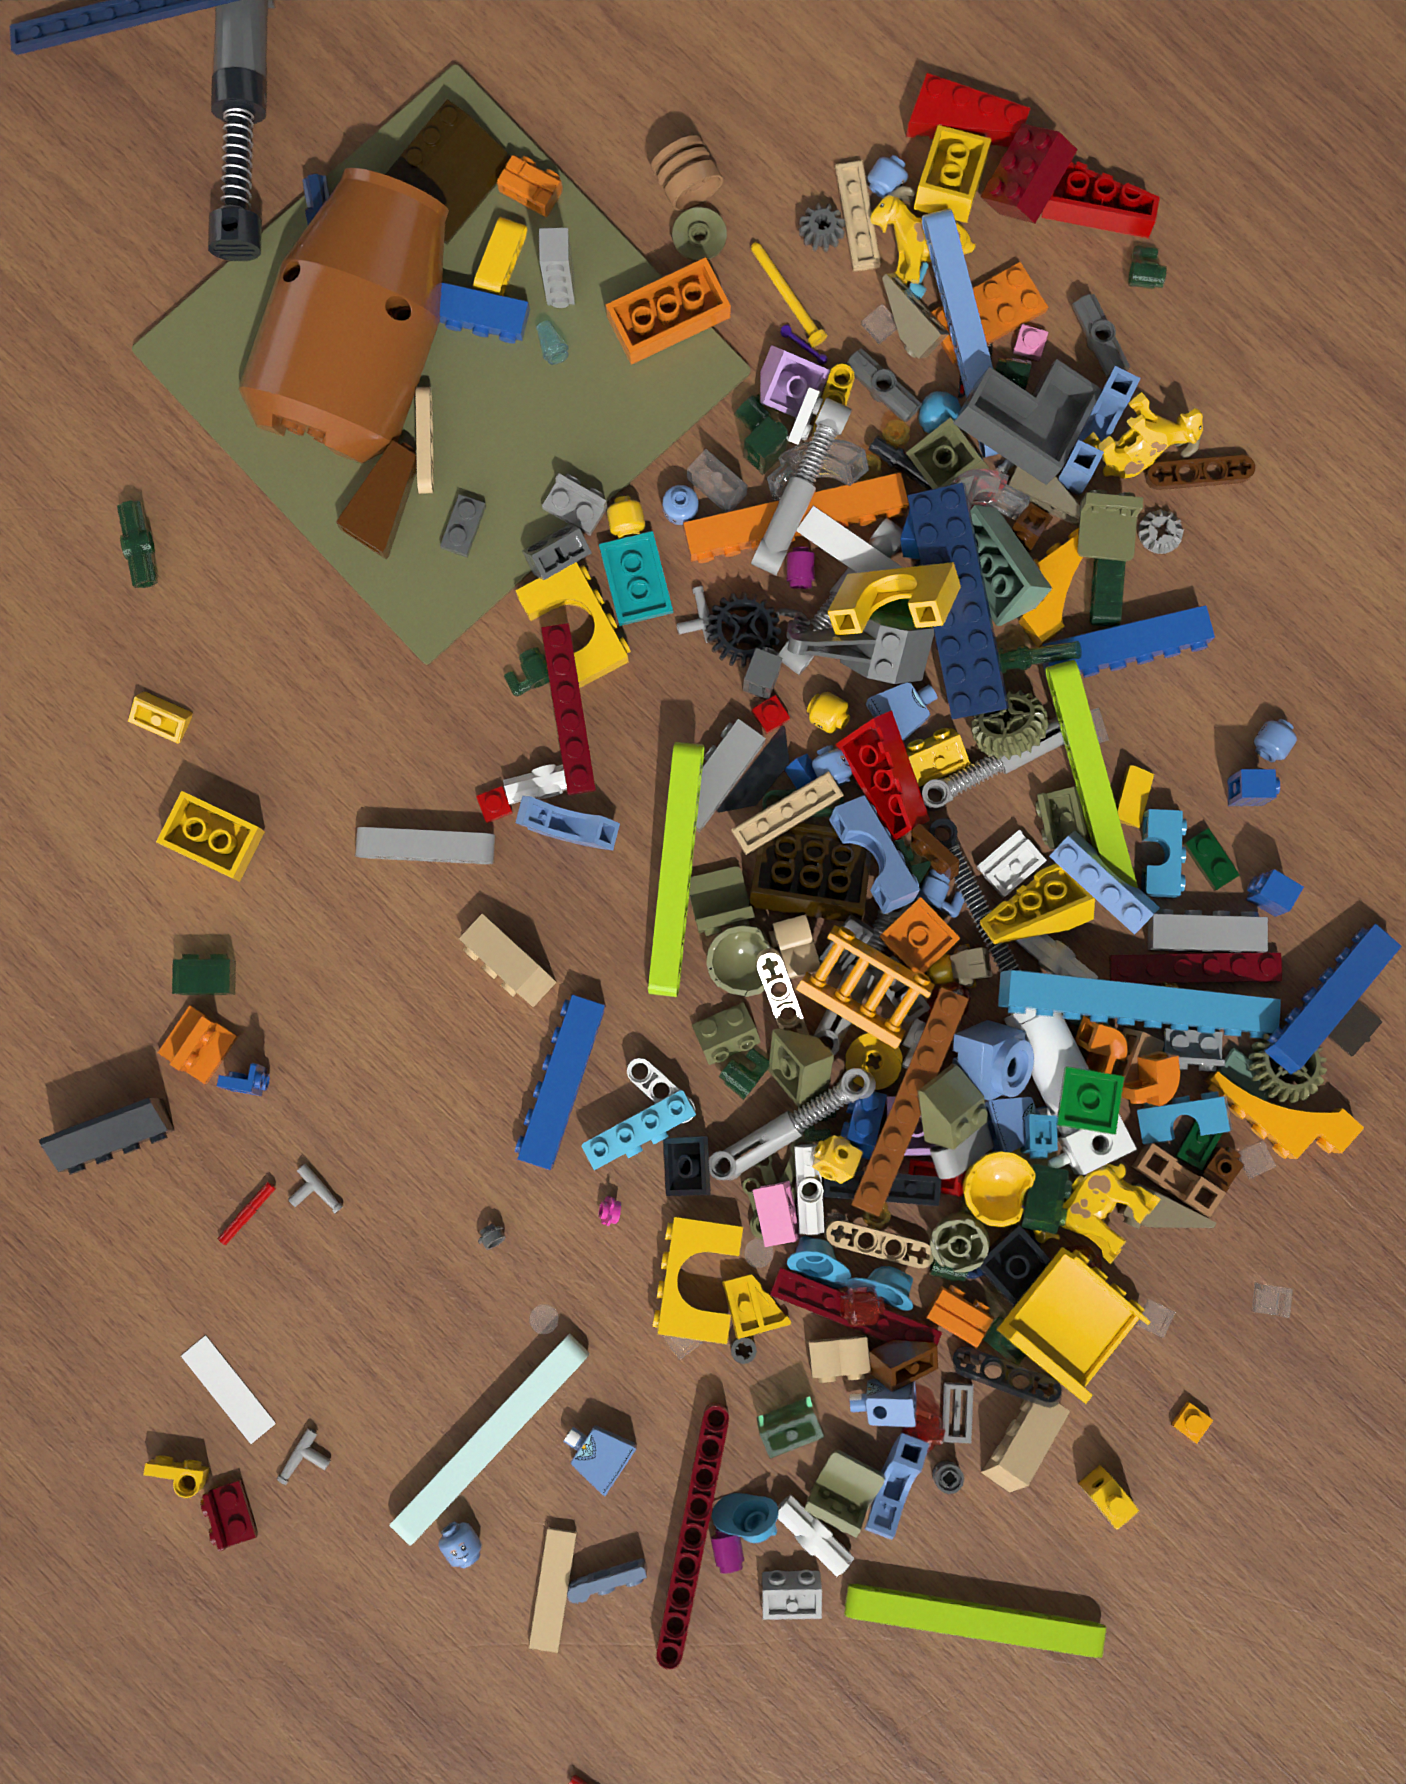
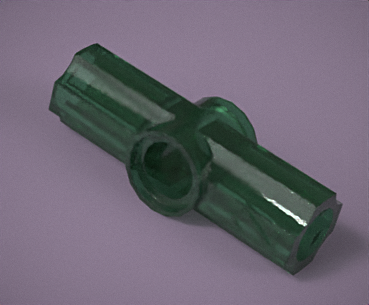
(137, 544)

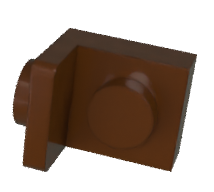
(1031, 525)

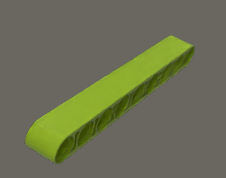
(1089, 769)
(676, 869)
(975, 1620)

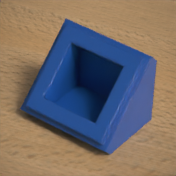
(801, 771)

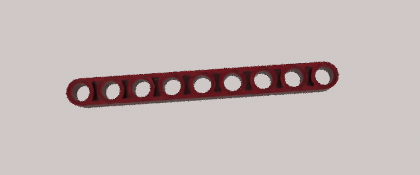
(693, 1549)

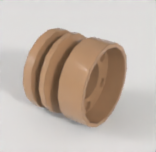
(686, 173)

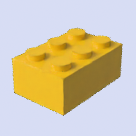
(952, 172)
(210, 836)

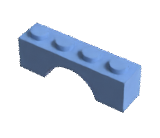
(858, 824)
(1119, 898)

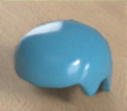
(937, 409)

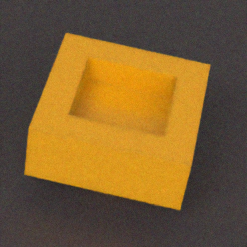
(1192, 1422)

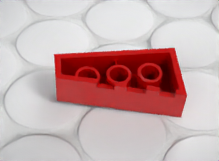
(965, 110)
(1102, 203)
(885, 774)

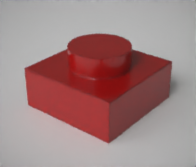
(770, 714)
(494, 804)

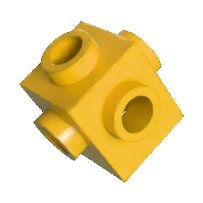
(836, 1159)

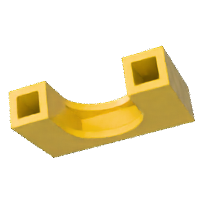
(571, 587)
(929, 587)
(676, 1316)

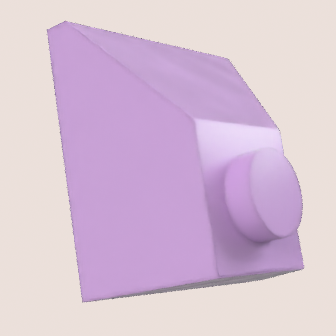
(787, 380)

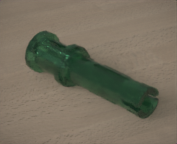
(1023, 658)

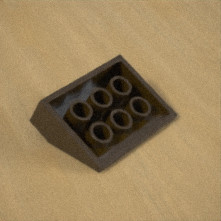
(453, 164)
(811, 874)

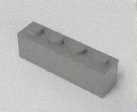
(557, 266)
(725, 767)
(1208, 933)

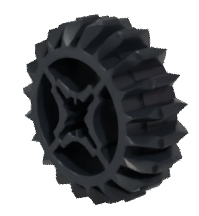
(735, 622)

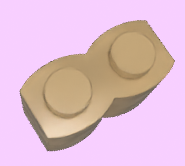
(795, 946)
(839, 1357)

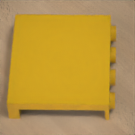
(1071, 1321)

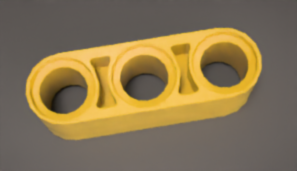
(500, 257)
(835, 391)

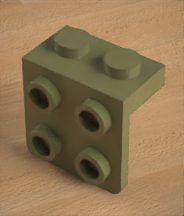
(1108, 525)
(720, 900)
(844, 1492)

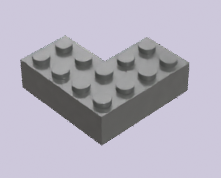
(1028, 428)

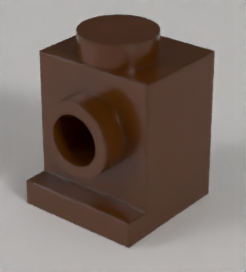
(1212, 1167)

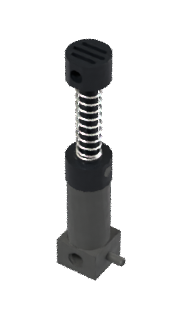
(241, 101)

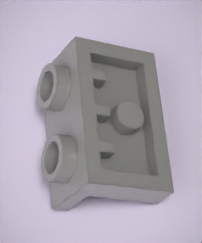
(575, 503)
(1194, 1048)
(792, 1595)

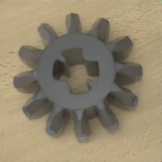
(824, 217)

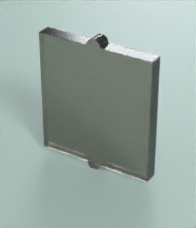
(1355, 1028)

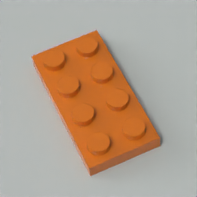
(1002, 305)

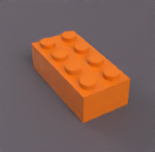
(668, 311)

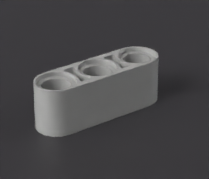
(954, 1162)

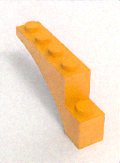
(1058, 569)
(1287, 1128)

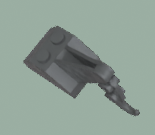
(885, 651)

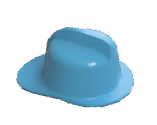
(817, 1262)
(890, 1284)
(746, 1516)

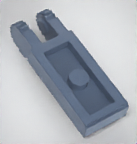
(606, 1580)

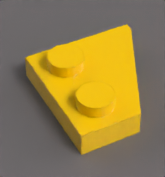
(752, 1307)

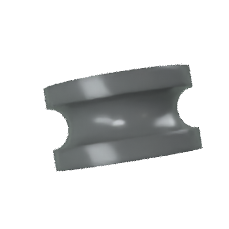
(739, 1358)

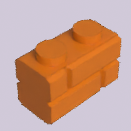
(530, 185)
(959, 1316)

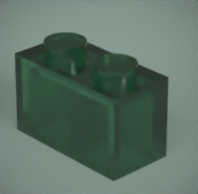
(766, 444)
(204, 976)
(1046, 1198)
(790, 1427)

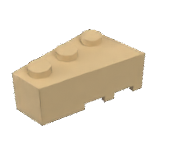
(506, 960)
(1025, 1445)

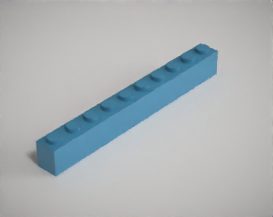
(1138, 1003)

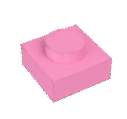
(1030, 342)

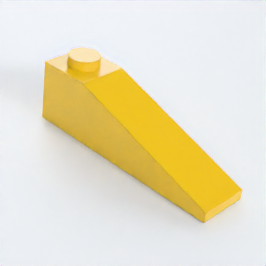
(1042, 907)

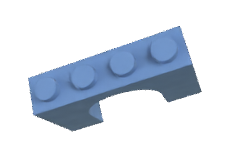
(1102, 422)

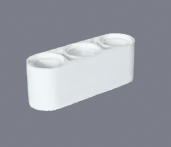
(653, 1078)

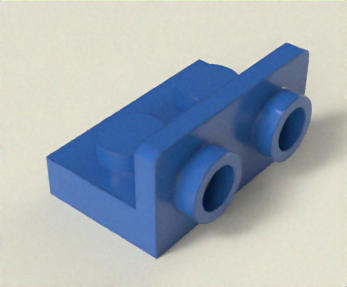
(252, 1084)

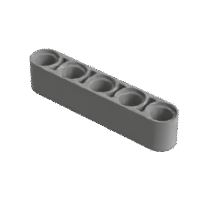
(425, 845)

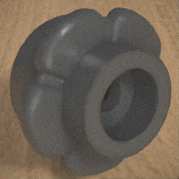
(491, 1236)

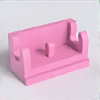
(777, 1213)

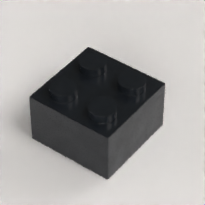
(1014, 1264)

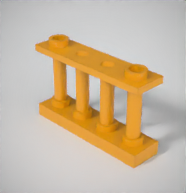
(864, 1014)

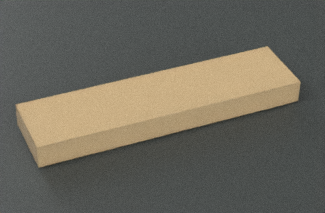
(857, 215)
(787, 813)
(552, 1590)

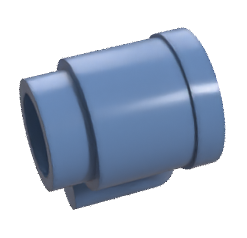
(933, 892)

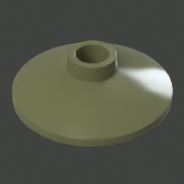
(699, 222)

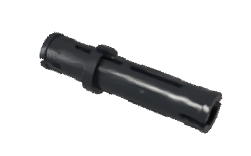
(898, 459)

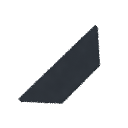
(760, 775)

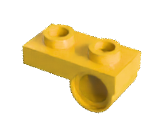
(165, 1468)

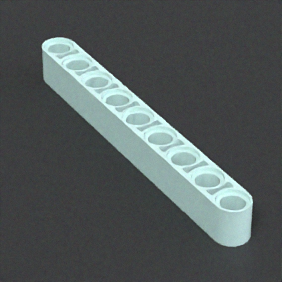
(489, 1439)

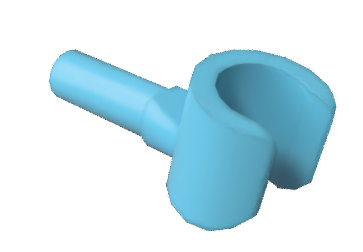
(918, 289)

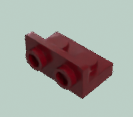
(228, 1515)

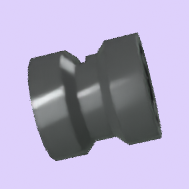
(944, 1473)

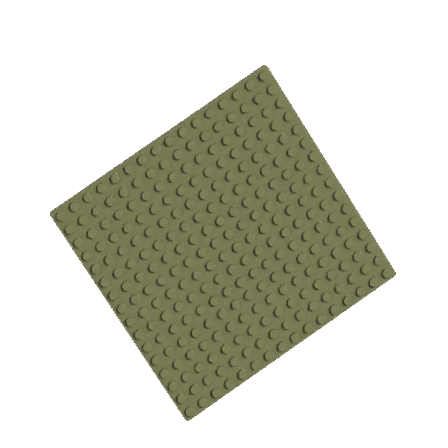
(498, 407)

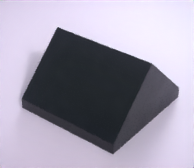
(686, 1166)

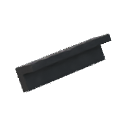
(905, 1189)

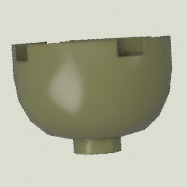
(960, 1242)

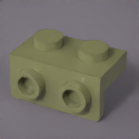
(1060, 816)
(726, 1033)

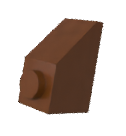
(902, 1362)

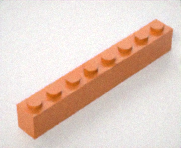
(746, 527)

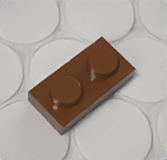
(940, 857)

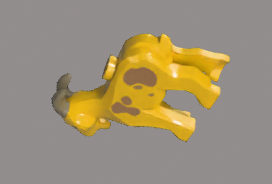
(909, 233)
(1147, 439)
(1094, 1200)

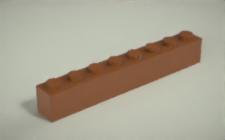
(906, 1106)

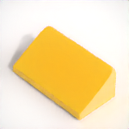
(160, 716)
(1134, 795)

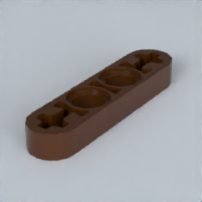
(1199, 468)

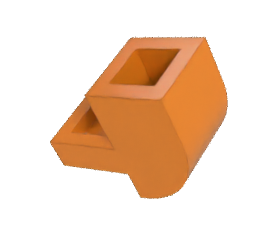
(1104, 1044)
(1157, 1079)

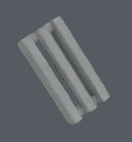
(957, 1405)

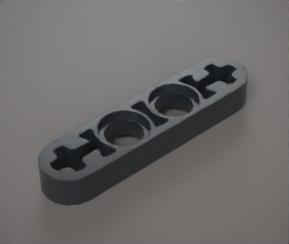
(1009, 1372)

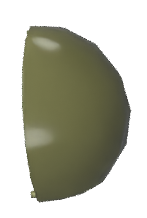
(733, 960)

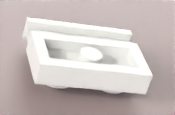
(810, 406)
(1011, 863)

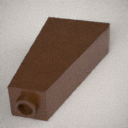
(380, 501)

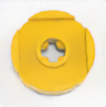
(888, 1066)

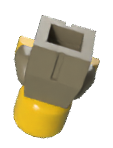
(963, 966)

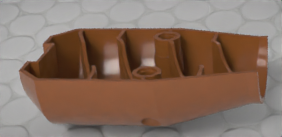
(333, 330)

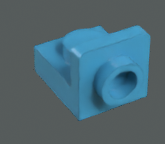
(1040, 1135)

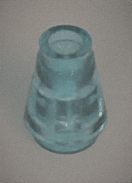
(552, 344)

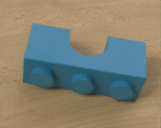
(1167, 830)
(1210, 1113)

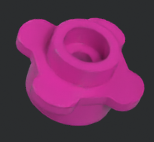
(609, 1211)

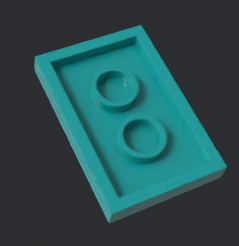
(636, 578)

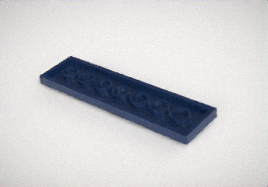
(967, 637)

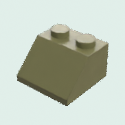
(945, 455)
(800, 1065)
(951, 1108)

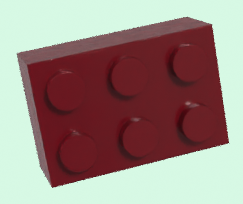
(1029, 173)

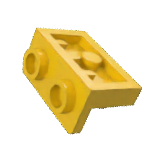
(937, 755)

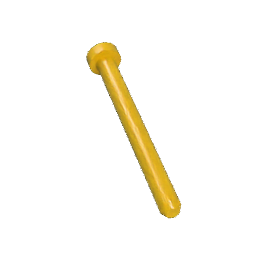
(816, 336)

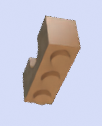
(1176, 1180)

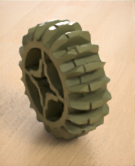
(1012, 729)
(1305, 1078)

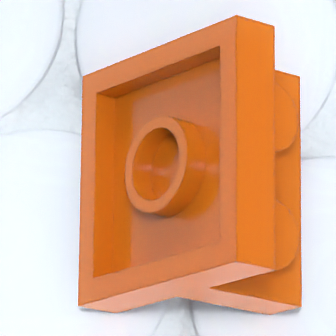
(919, 937)
(197, 1045)

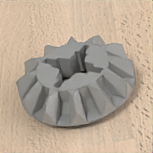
(1148, 534)

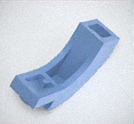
(567, 825)
(900, 1470)

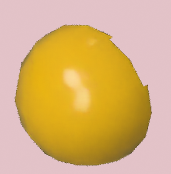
(997, 1187)

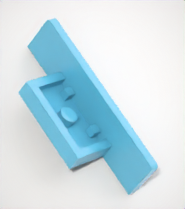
(637, 1130)

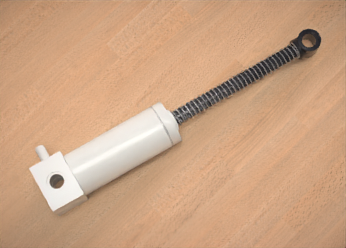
(1048, 1036)

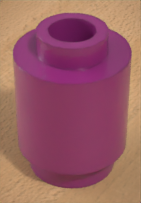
(800, 568)
(727, 1552)

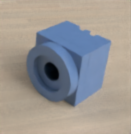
(994, 1058)

